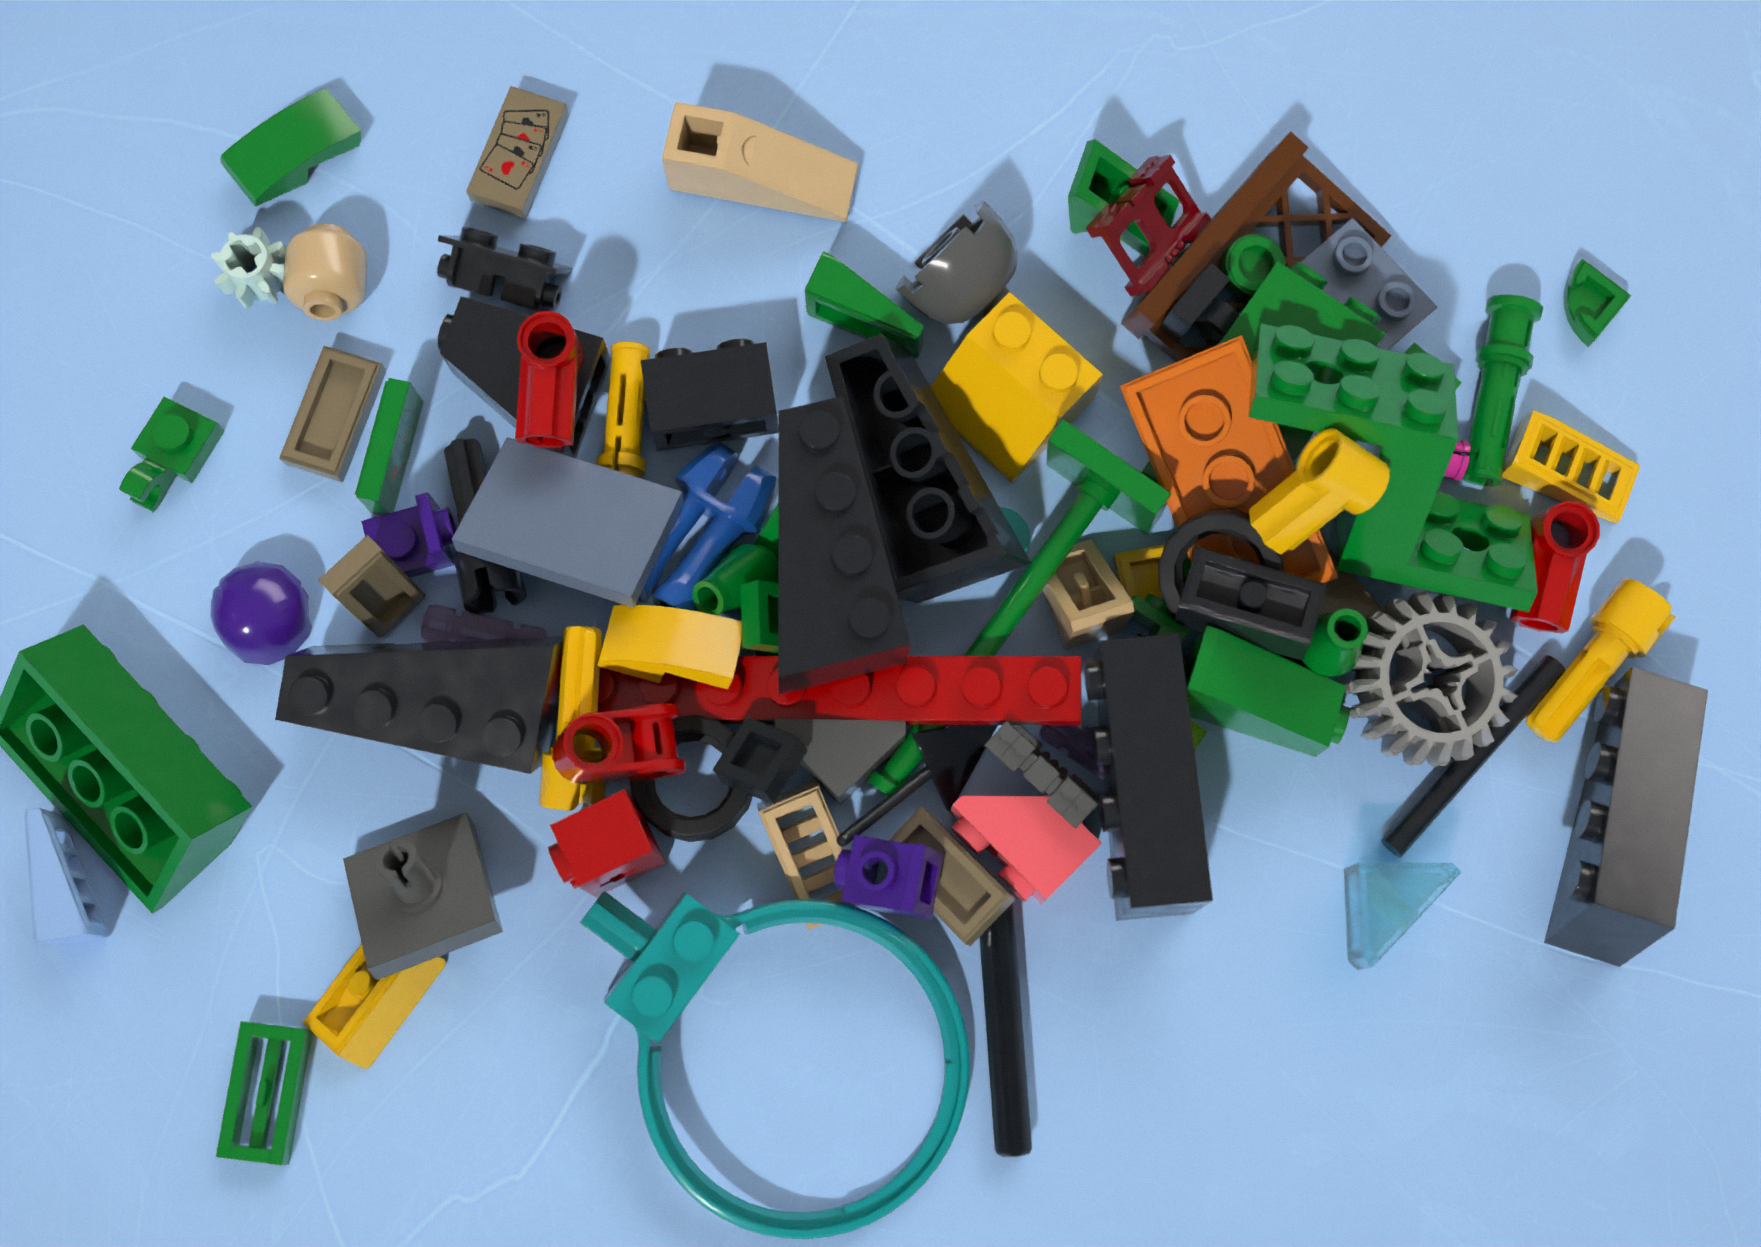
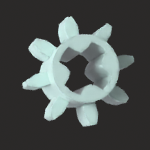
(239, 255)

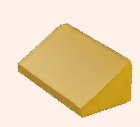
(364, 1013)

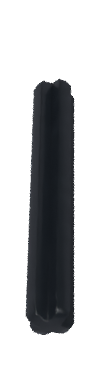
(1005, 1037)

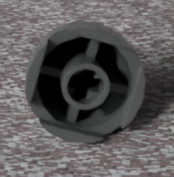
(964, 269)

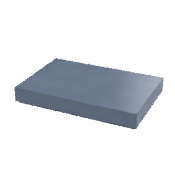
(569, 521)

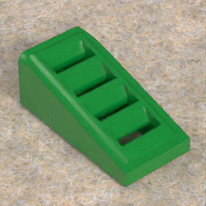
(852, 304)

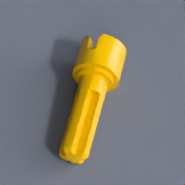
(1622, 628)
(576, 697)

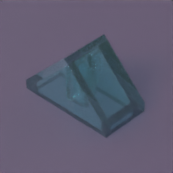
(1386, 902)

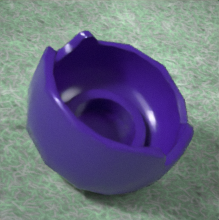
(260, 612)

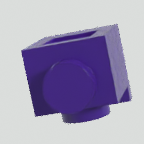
(910, 879)

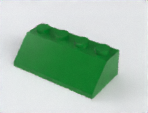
(117, 765)

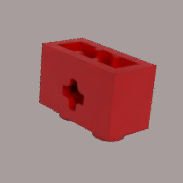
(604, 845)

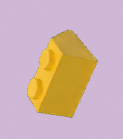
(1013, 386)

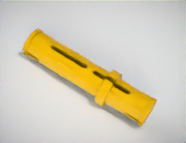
(625, 410)

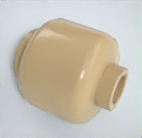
(325, 272)

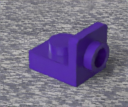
(416, 536)

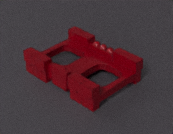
(1139, 206)

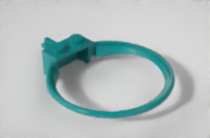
(669, 970)

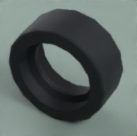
(1200, 526)
(700, 827)

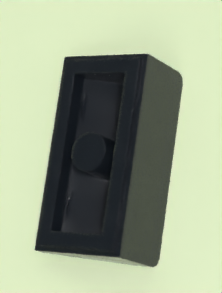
(1251, 603)

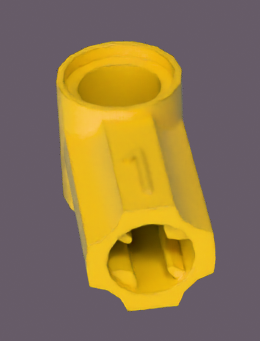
(1329, 478)

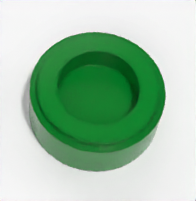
(1249, 263)

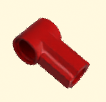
(547, 385)
(1557, 567)

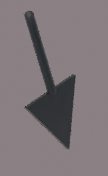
(949, 760)

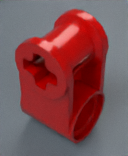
(633, 742)

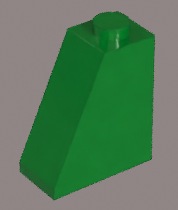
(1262, 694)

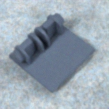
(1364, 271)

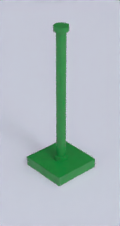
(1103, 484)

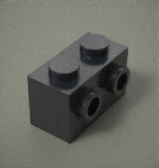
(709, 394)

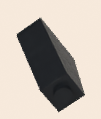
(485, 356)

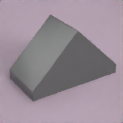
(844, 751)

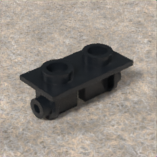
(478, 261)

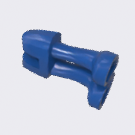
(741, 515)

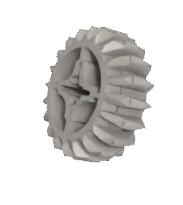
(1454, 721)

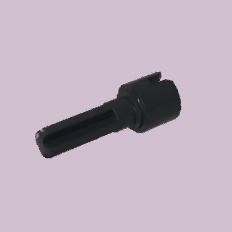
(477, 576)

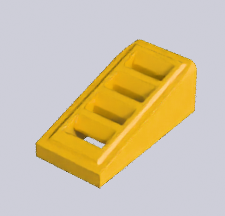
(1560, 438)

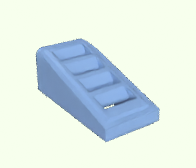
(60, 892)

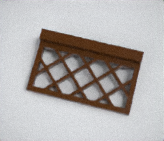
(1236, 219)

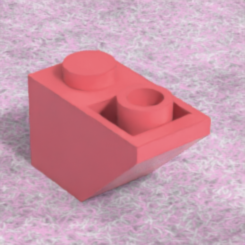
(1026, 838)

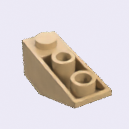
(754, 164)

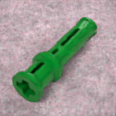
(1502, 365)

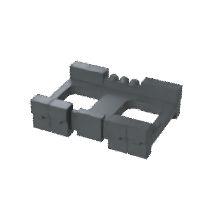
(1067, 794)

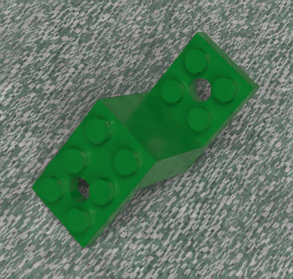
(1408, 418)

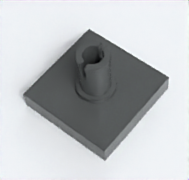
(421, 896)

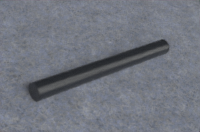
(1459, 773)

